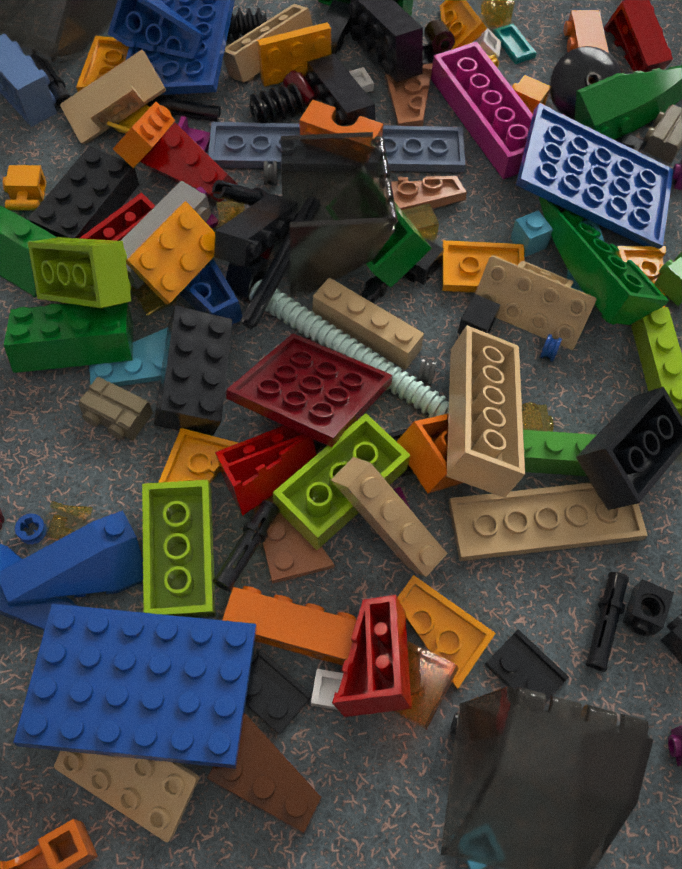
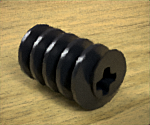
(245, 23)
(276, 102)

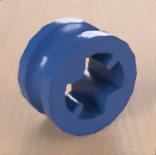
(550, 348)
(23, 522)

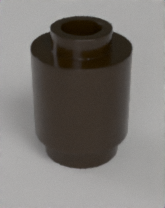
(439, 36)

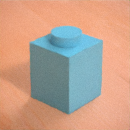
(532, 232)

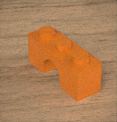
(321, 119)
(144, 134)
(60, 849)

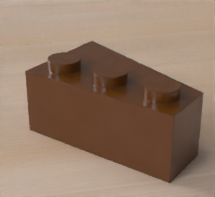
(268, 781)

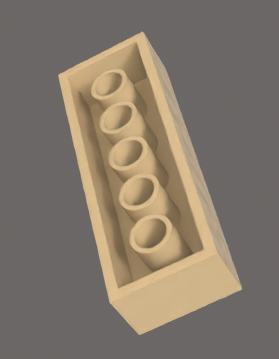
(485, 413)

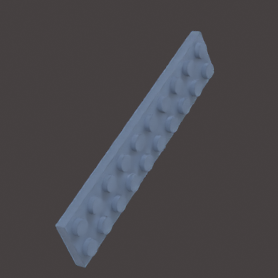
(406, 146)

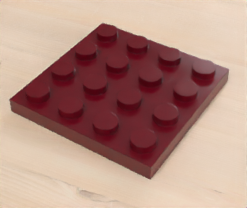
(310, 388)

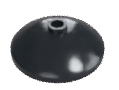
(573, 74)

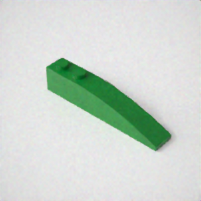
(628, 100)
(14, 249)
(619, 286)

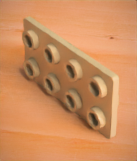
(112, 97)
(536, 300)
(141, 789)

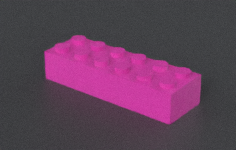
(484, 104)

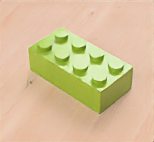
(80, 271)
(311, 498)
(178, 549)

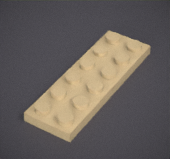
(540, 522)

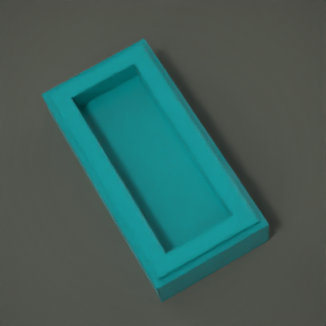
(514, 43)

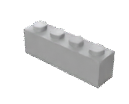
(179, 194)

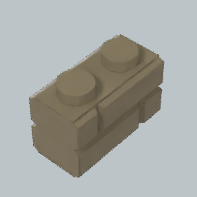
(667, 136)
(114, 408)

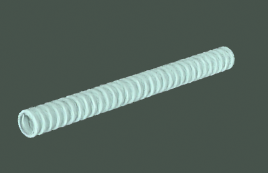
(328, 336)

